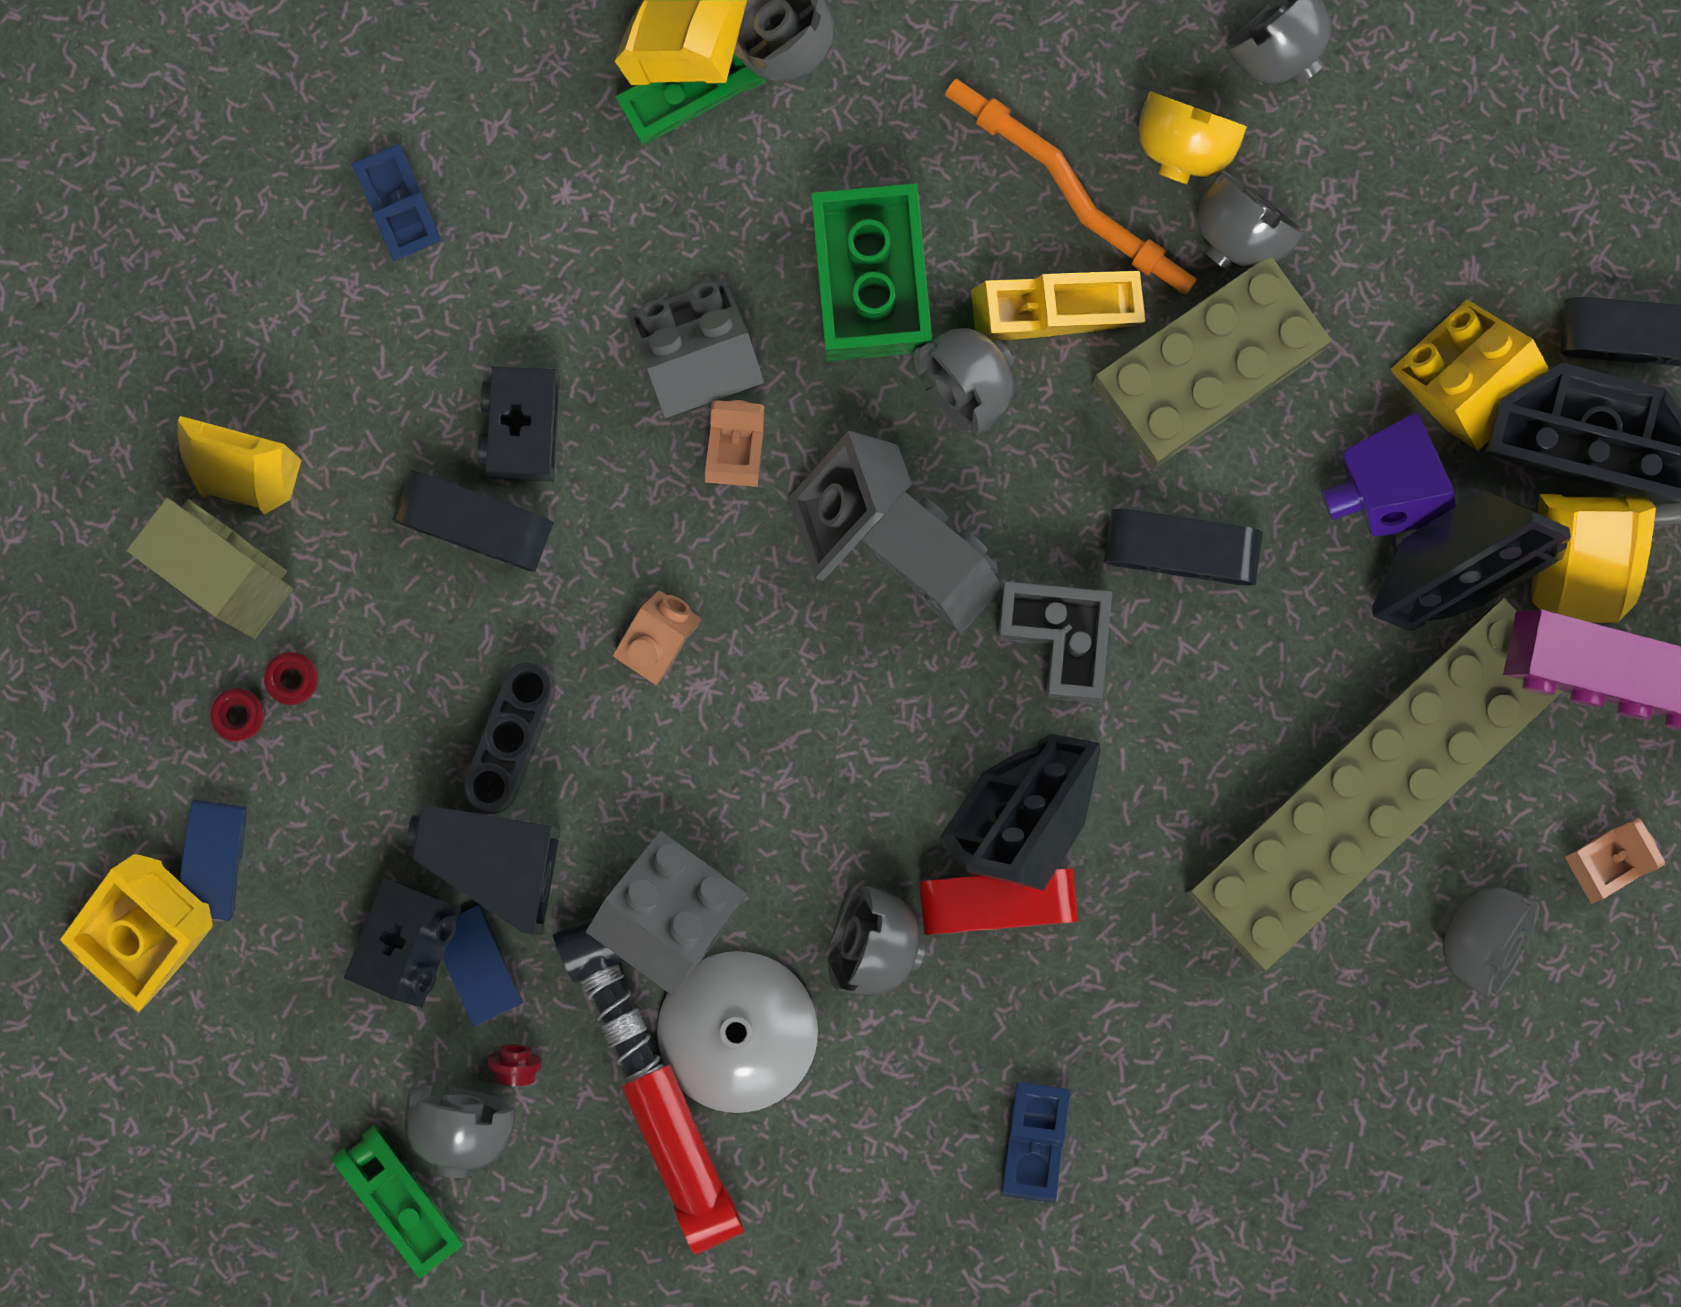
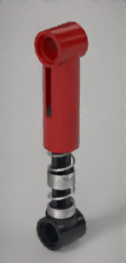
(653, 1096)

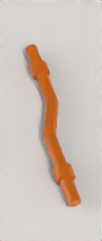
(995, 118)

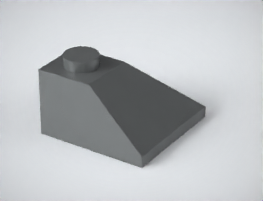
(847, 497)

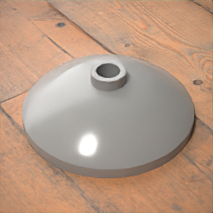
(777, 1022)

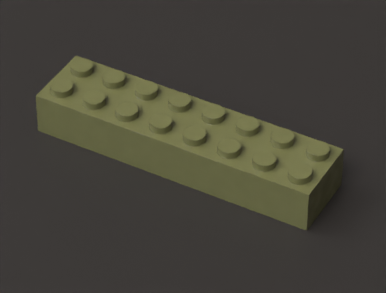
(1370, 794)

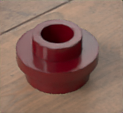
(274, 678)
(225, 703)
(514, 1065)

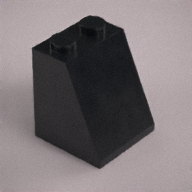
(491, 860)

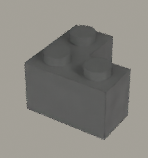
(940, 566)
(1072, 625)

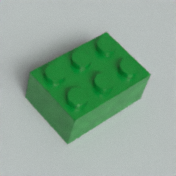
(871, 271)

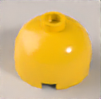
(1187, 138)

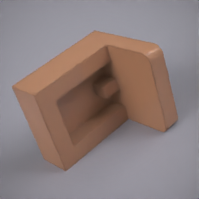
(735, 443)
(657, 636)
(1615, 859)

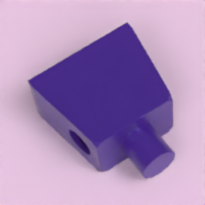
(1393, 480)

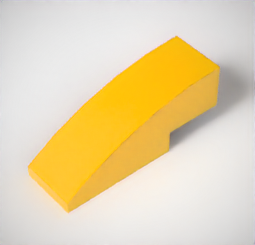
(1058, 304)

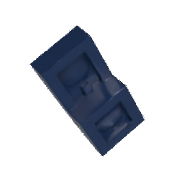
(396, 202)
(213, 853)
(479, 968)
(1035, 1142)

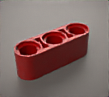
(991, 904)

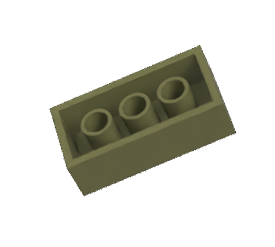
(1211, 362)
(212, 566)

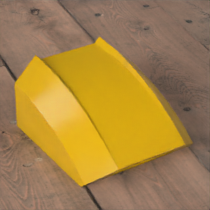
(680, 41)
(237, 465)
(1603, 559)
(137, 929)

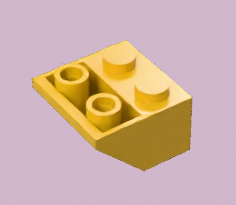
(1467, 369)

